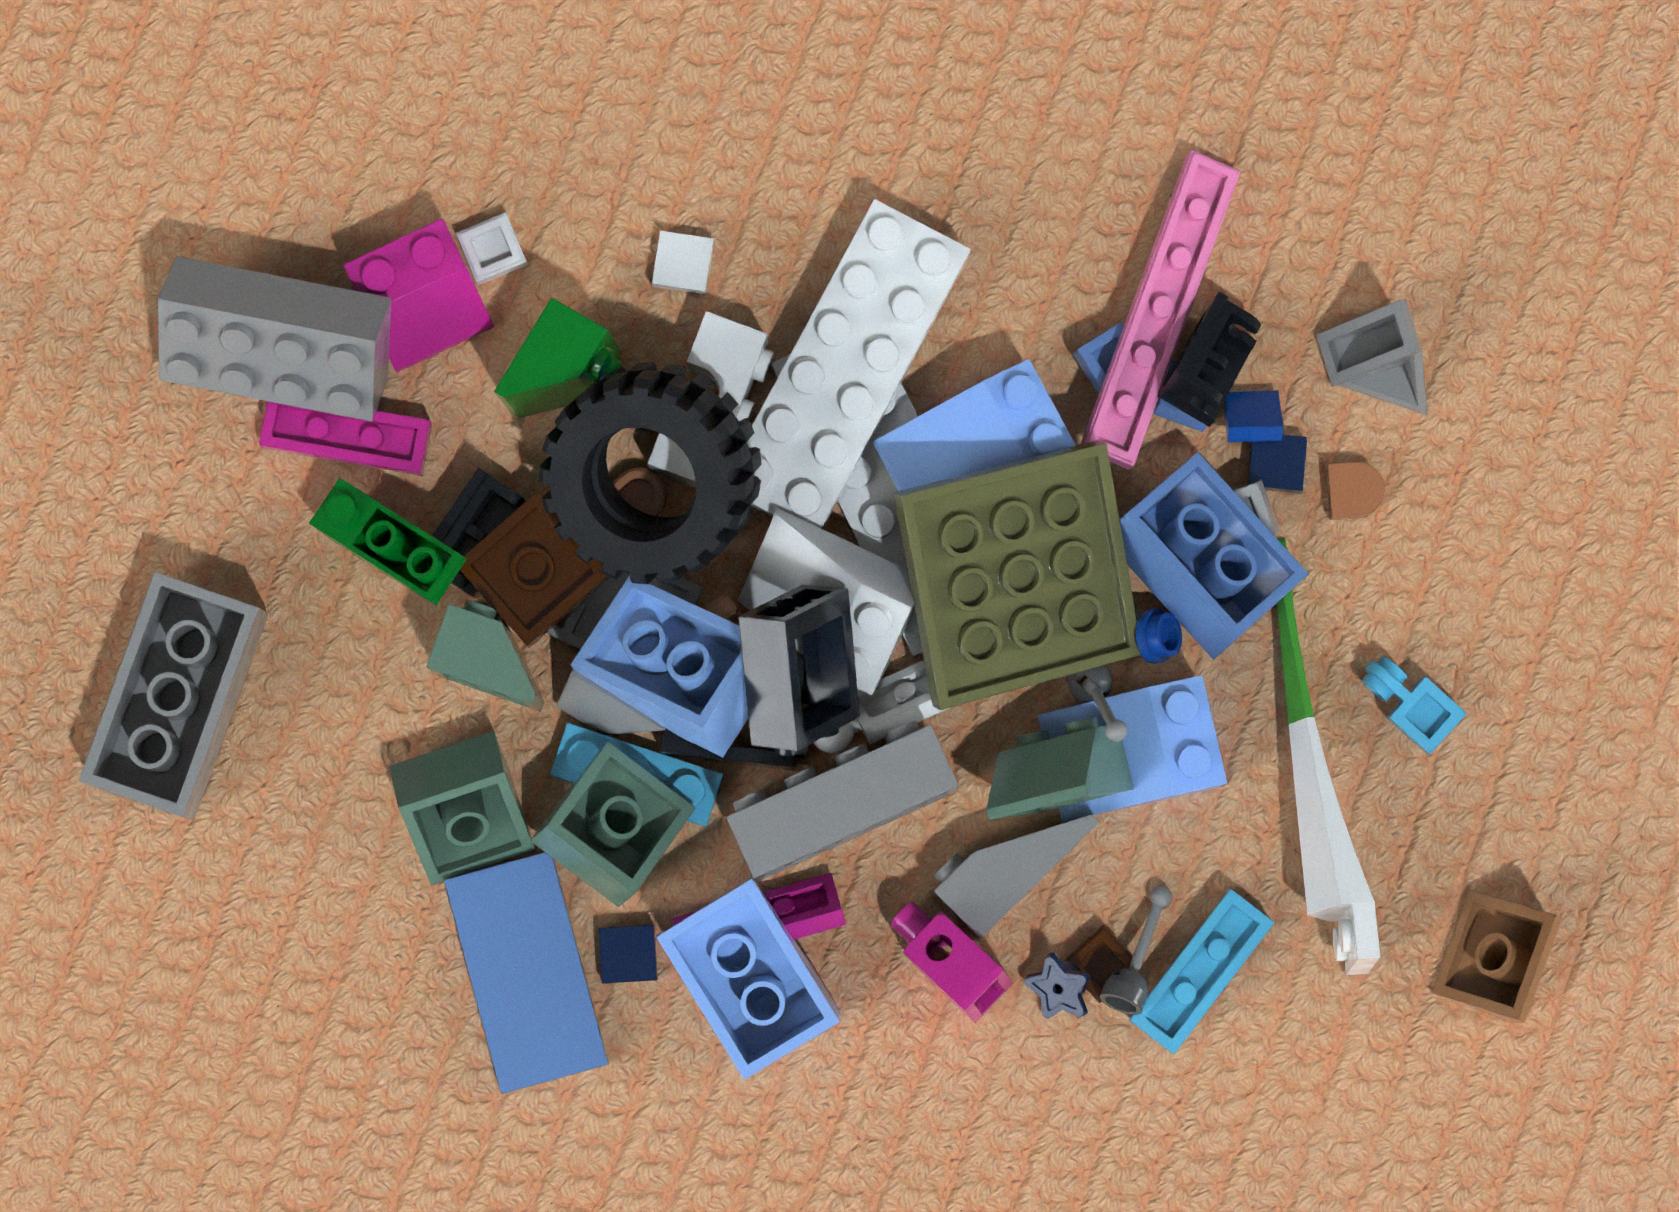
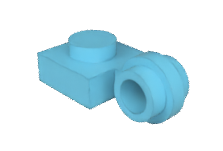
(1423, 712)

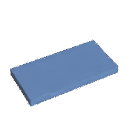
(526, 972)

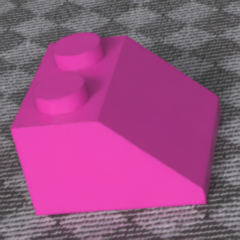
(430, 293)

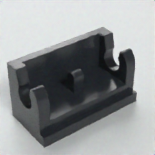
(1211, 360)
(475, 515)

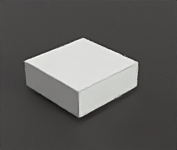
(491, 249)
(682, 262)

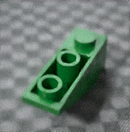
(387, 541)

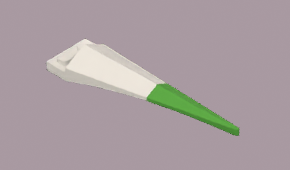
(1330, 866)

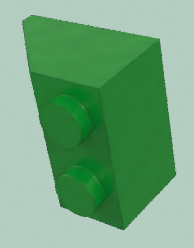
(557, 362)

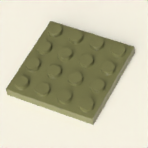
(1018, 574)

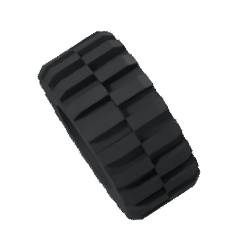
(599, 516)

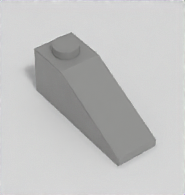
(1001, 875)

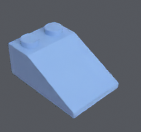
(976, 430)
(670, 664)
(1167, 744)
(749, 978)

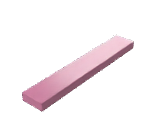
(1161, 307)

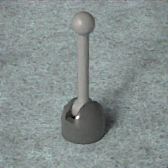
(1095, 689)
(1127, 988)

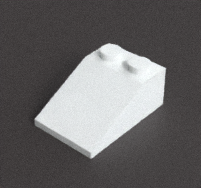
(877, 588)

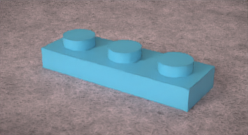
(690, 781)
(1202, 971)

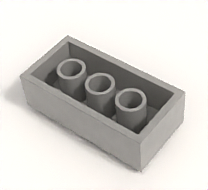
(273, 338)
(174, 696)
(843, 802)

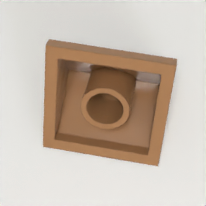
(1497, 956)

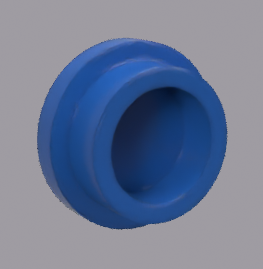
(1158, 635)

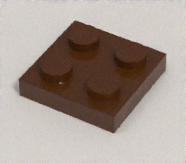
(531, 571)

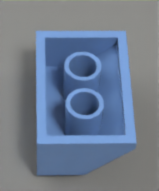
(1207, 555)

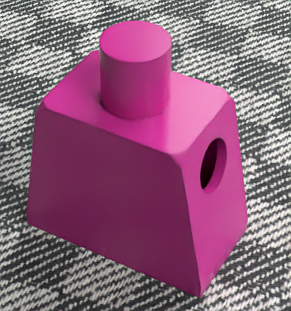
(966, 975)

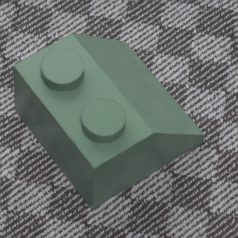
(483, 655)
(1057, 771)
(461, 808)
(613, 824)

